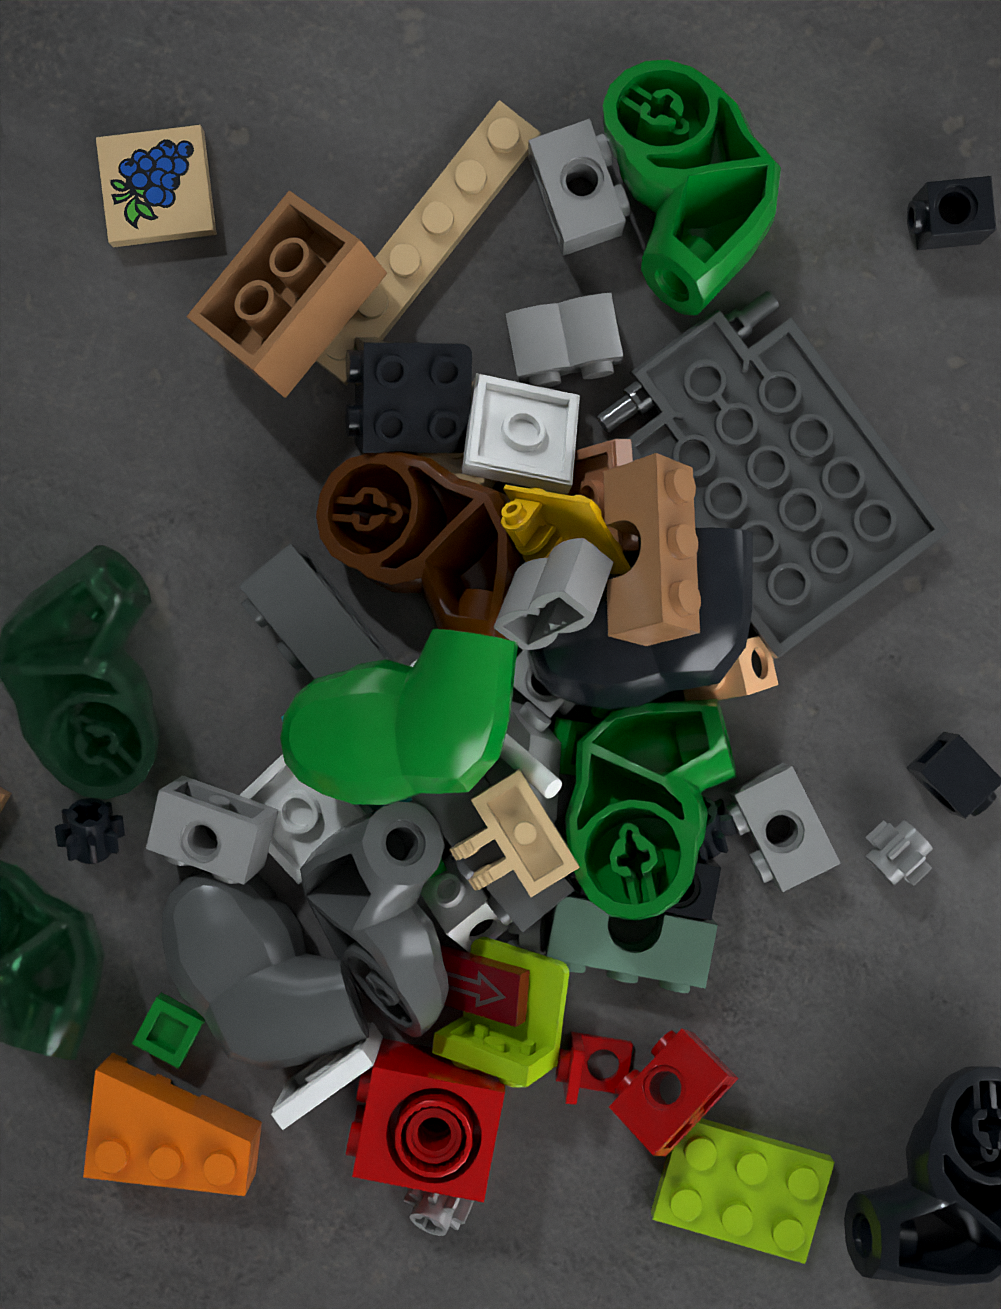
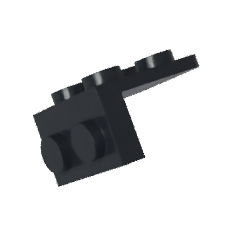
(409, 396)

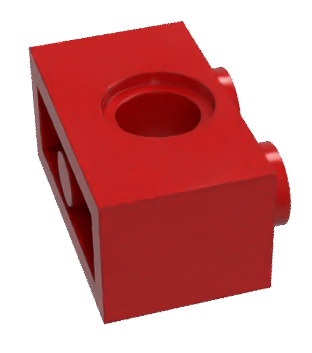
(702, 1082)

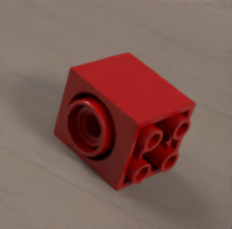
(401, 1141)

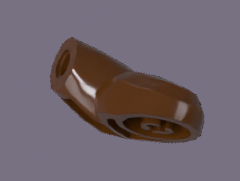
(422, 532)

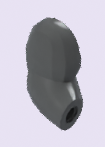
(366, 898)
(248, 974)

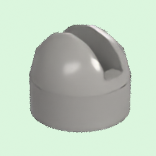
(532, 938)

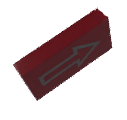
(486, 986)

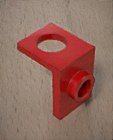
(573, 1064)

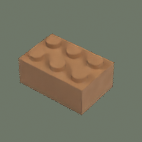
(288, 293)

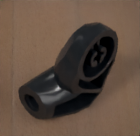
(620, 674)
(947, 1213)

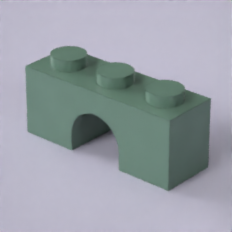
(674, 952)

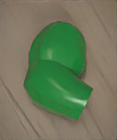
(696, 167)
(404, 728)
(641, 804)

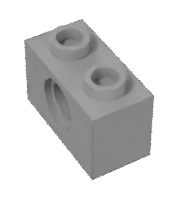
(570, 155)
(239, 823)
(806, 847)

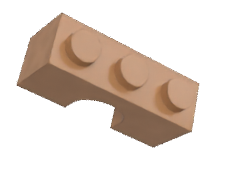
(661, 591)

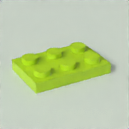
(744, 1189)

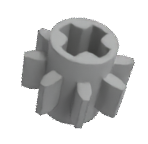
(899, 852)
(437, 1211)

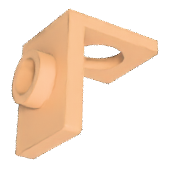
(741, 677)

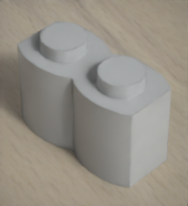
(565, 340)
(554, 594)

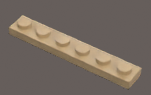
(436, 227)

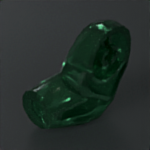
(73, 683)
(46, 967)

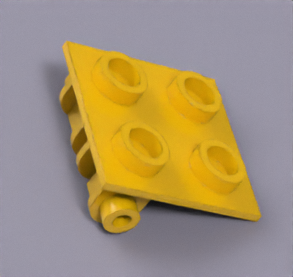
(544, 519)

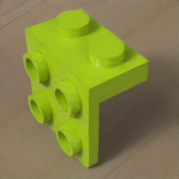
(509, 1052)

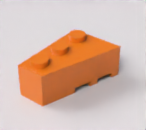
(165, 1135)

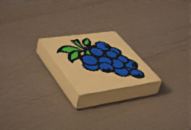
(156, 186)

